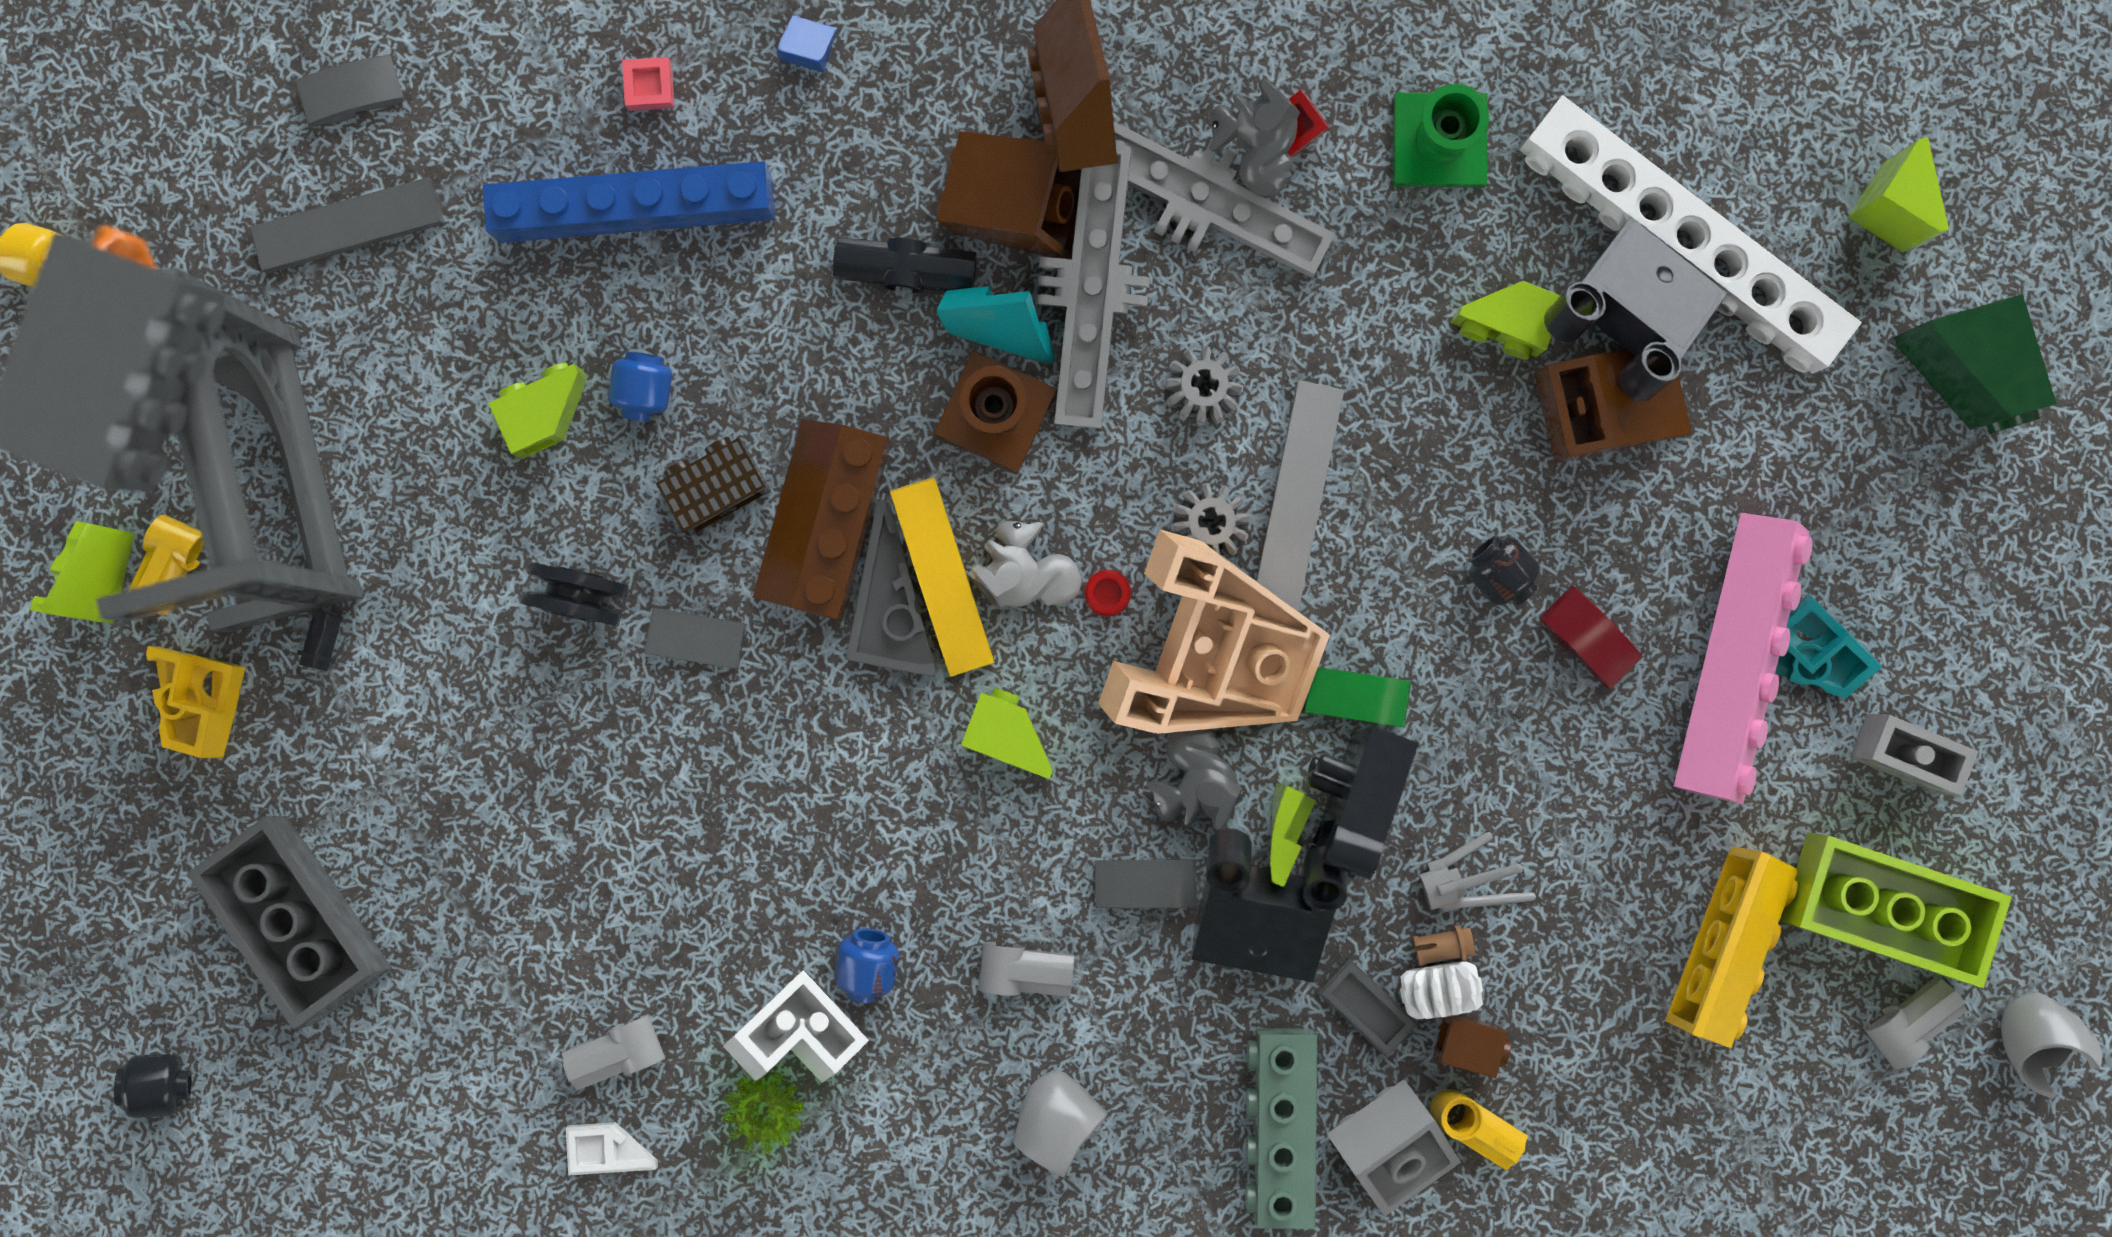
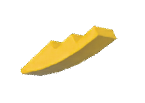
(942, 576)

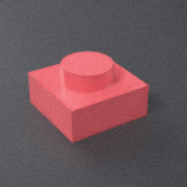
(648, 84)

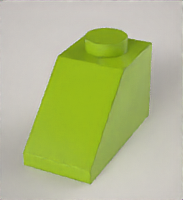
(1006, 733)

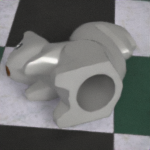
(1017, 578)

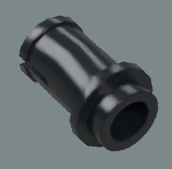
(320, 641)

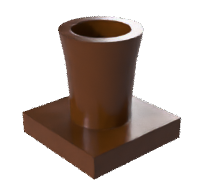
(1001, 436)

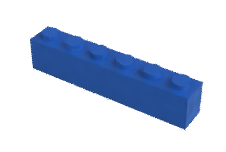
(629, 202)

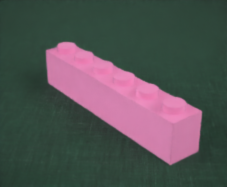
(1743, 658)

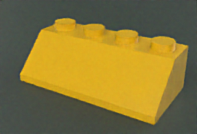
(1733, 946)

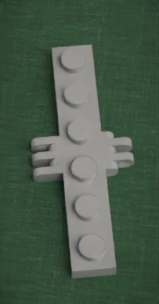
(1204, 196)
(1092, 291)

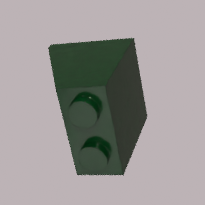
(1983, 364)

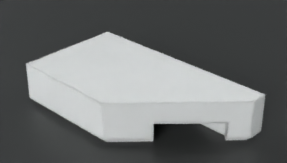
(605, 1150)

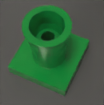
(1429, 155)

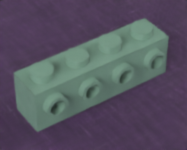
(1284, 1128)

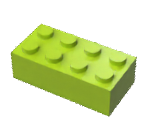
(1896, 909)

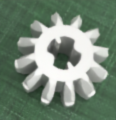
(1441, 990)

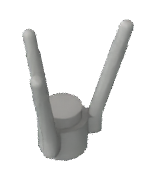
(1445, 886)

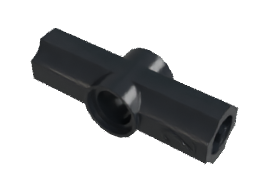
(903, 264)

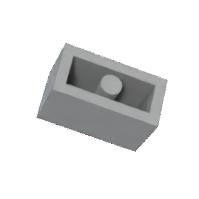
(1914, 754)

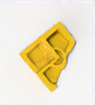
(189, 716)

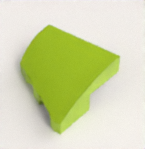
(86, 570)
(1289, 817)

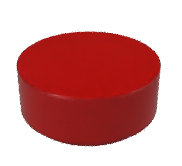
(1107, 593)

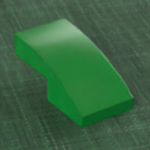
(1359, 697)

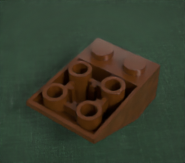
(1592, 414)

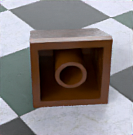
(1010, 195)

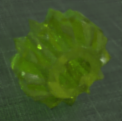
(779, 1107)

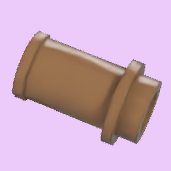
(1444, 946)

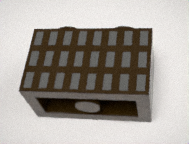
(712, 485)

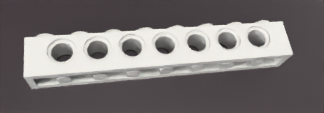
(1824, 322)

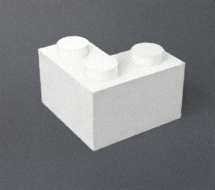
(799, 1021)

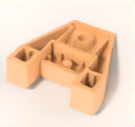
(1229, 654)

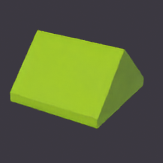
(1904, 200)

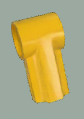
(170, 552)
(1479, 1129)

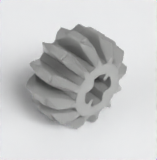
(1215, 376)
(1220, 510)

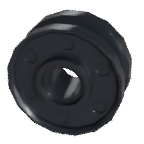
(574, 594)

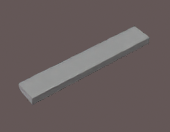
(1299, 490)

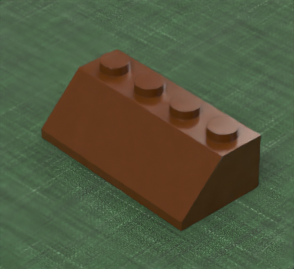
(1073, 87)
(822, 518)

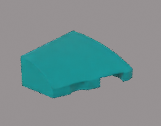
(997, 321)
(1831, 659)

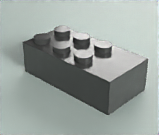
(289, 921)

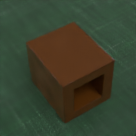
(1472, 1045)

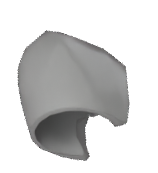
(2044, 1035)
(1056, 1121)

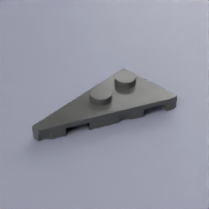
(887, 615)

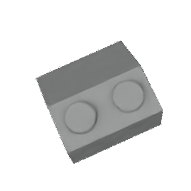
(1394, 1147)

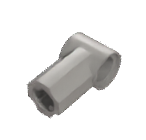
(1022, 970)
(1906, 1028)
(623, 1049)

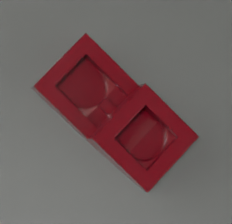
(1591, 637)

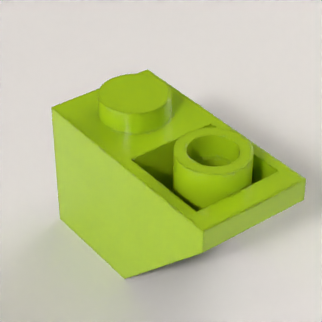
(1511, 318)
(539, 412)

